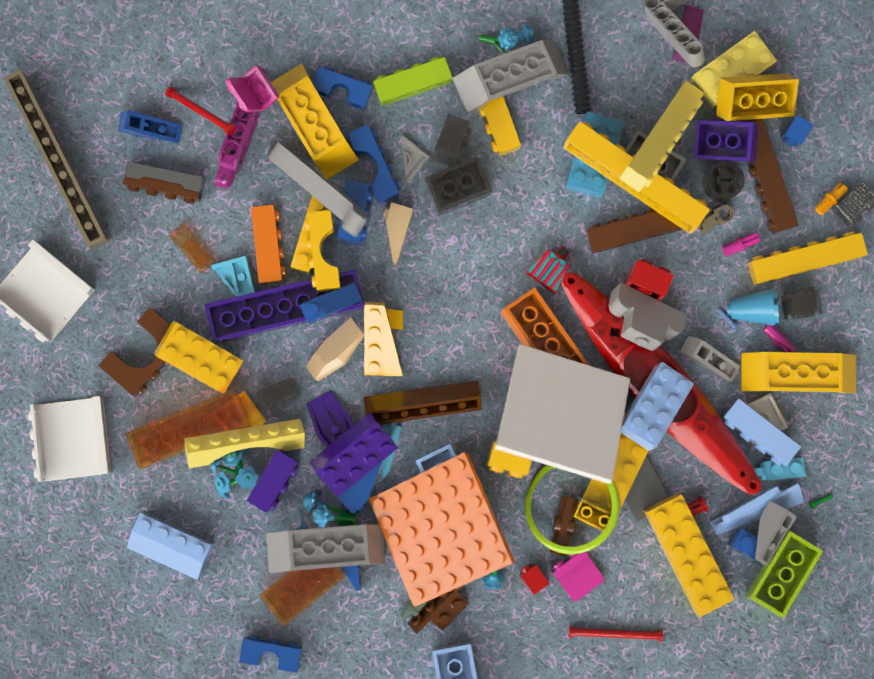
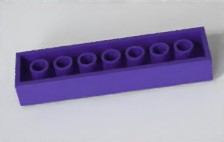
(269, 309)

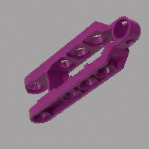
(230, 163)

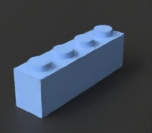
(761, 432)

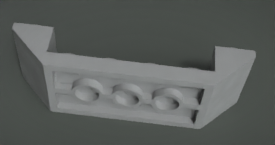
(509, 73)
(325, 548)

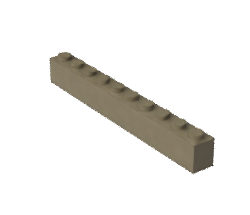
(56, 160)

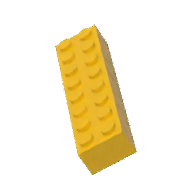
(612, 162)

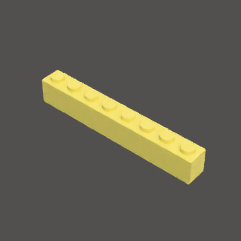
(662, 136)

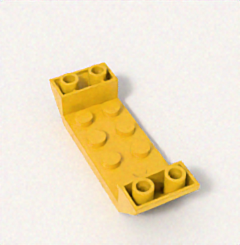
(314, 122)
(798, 372)
(596, 502)

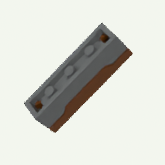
(164, 182)

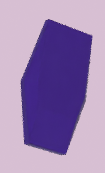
(329, 418)

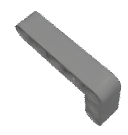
(673, 30)

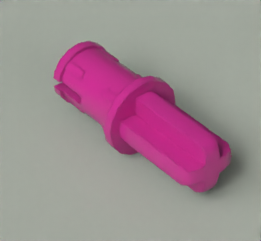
(740, 244)
(779, 339)

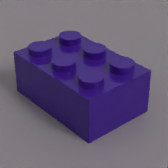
(726, 141)
(273, 481)

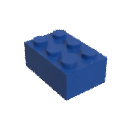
(362, 196)

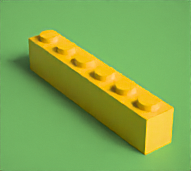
(807, 259)

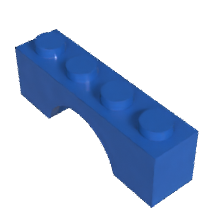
(364, 143)

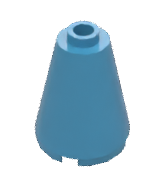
(756, 307)

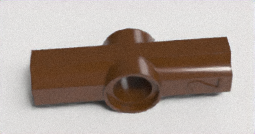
(564, 522)

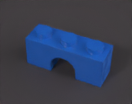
(359, 91)
(288, 654)

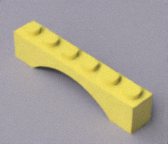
(280, 435)

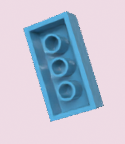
(582, 176)

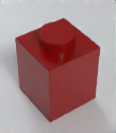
(533, 578)

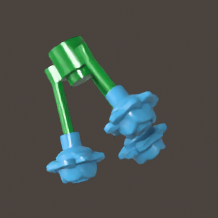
(322, 514)

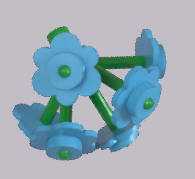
(242, 476)

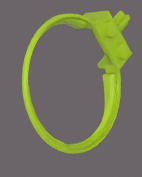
(577, 549)

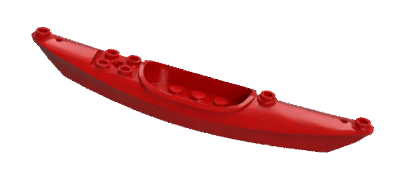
(696, 422)

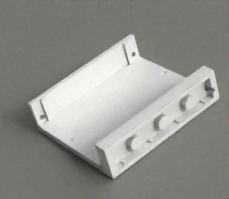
(43, 293)
(69, 439)

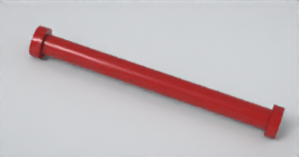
(229, 128)
(616, 633)

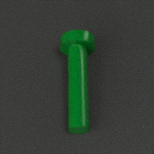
(813, 504)

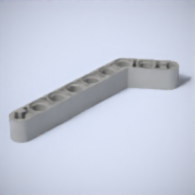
(350, 213)

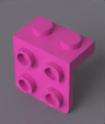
(253, 90)
(577, 575)

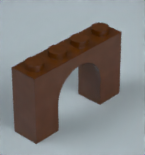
(135, 379)

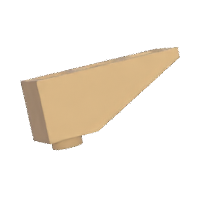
(397, 224)

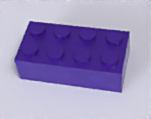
(353, 455)

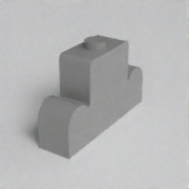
(645, 318)

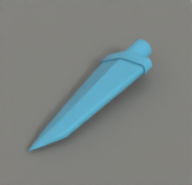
(394, 432)

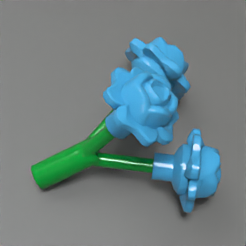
(509, 38)

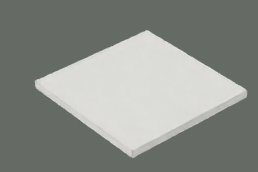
(563, 414)

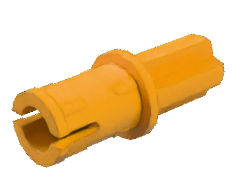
(831, 199)

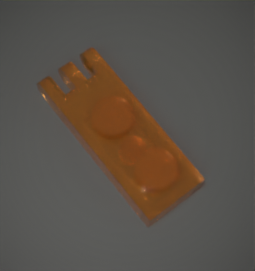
(192, 249)

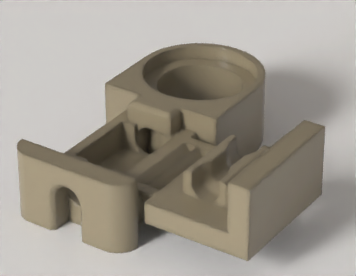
(713, 218)

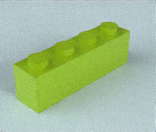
(412, 81)

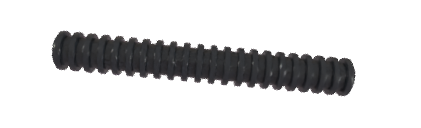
(576, 56)

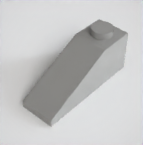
(709, 358)
(772, 530)

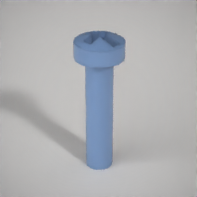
(733, 325)

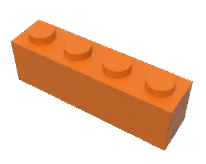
(267, 244)

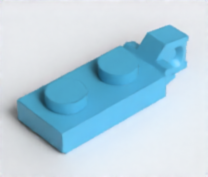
(771, 471)

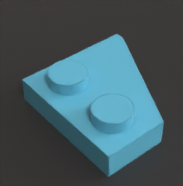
(236, 275)

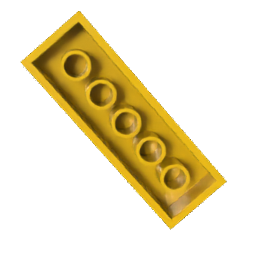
(688, 554)

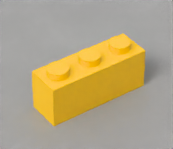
(500, 127)

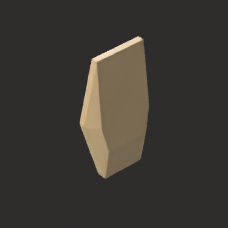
(335, 350)

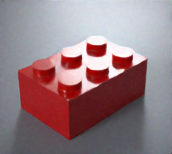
(649, 279)

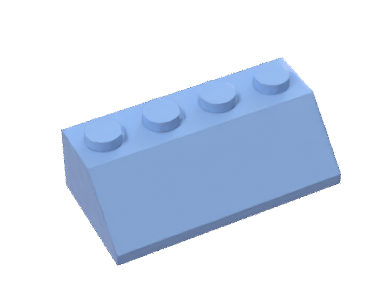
(169, 545)

